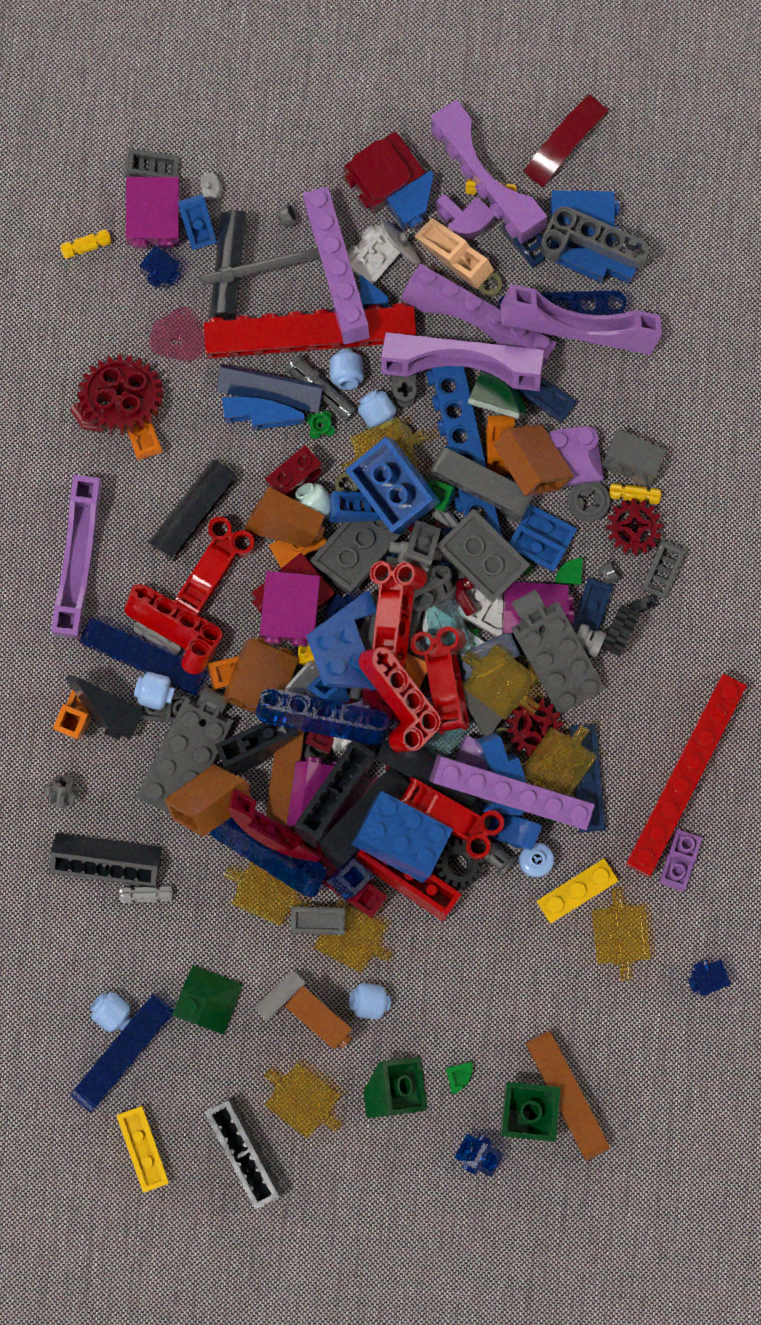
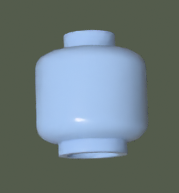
(346, 369)
(376, 408)
(154, 690)
(532, 869)
(369, 1001)
(110, 1012)

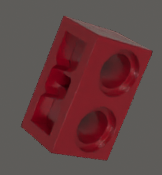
(296, 471)

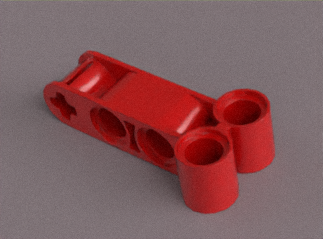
(213, 566)
(395, 605)
(444, 676)
(463, 821)

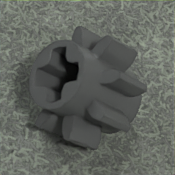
(61, 791)

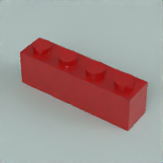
(431, 895)

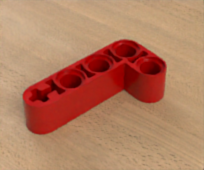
(175, 624)
(379, 667)

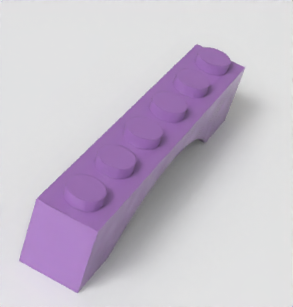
(518, 211)
(336, 265)
(436, 294)
(627, 331)
(410, 354)
(77, 557)
(511, 792)

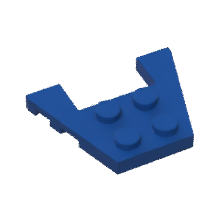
(338, 645)

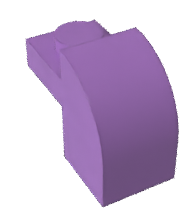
(467, 223)

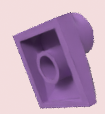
(580, 452)

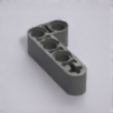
(596, 243)
(481, 483)

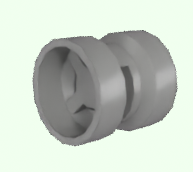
(590, 639)

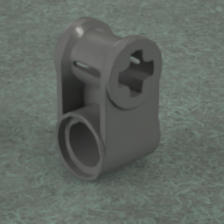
(408, 383)
(433, 590)

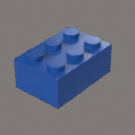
(392, 485)
(402, 836)

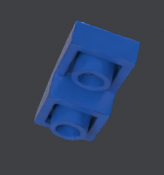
(516, 832)

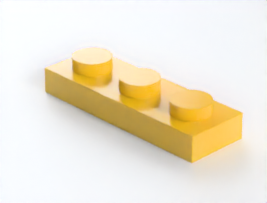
(577, 891)
(142, 1149)

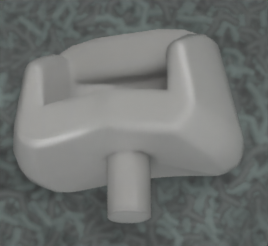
(211, 186)

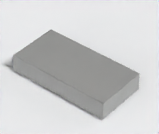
(279, 995)

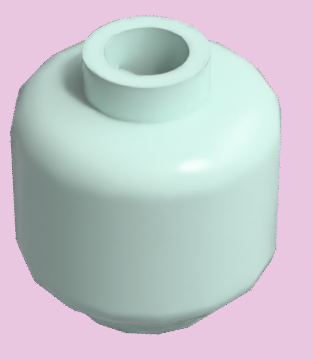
(314, 497)

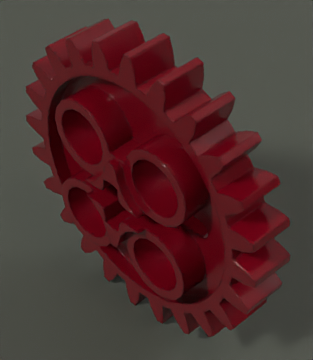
(120, 394)

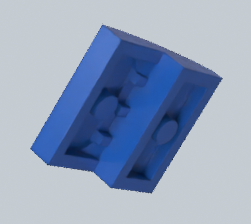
(542, 538)

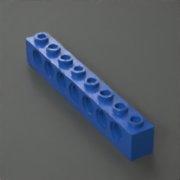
(464, 424)

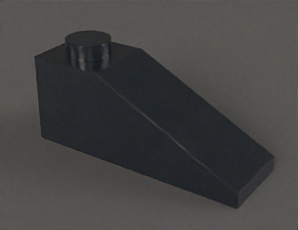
(107, 710)
(253, 746)

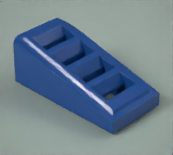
(345, 515)

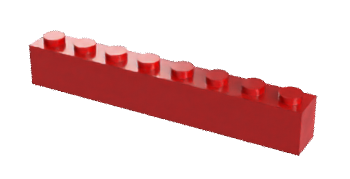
(300, 331)
(685, 775)

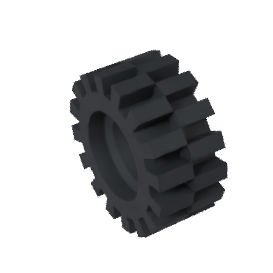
(620, 630)
(473, 866)

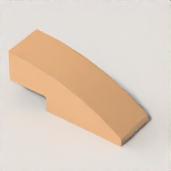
(455, 253)

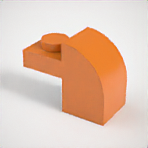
(494, 427)
(73, 718)

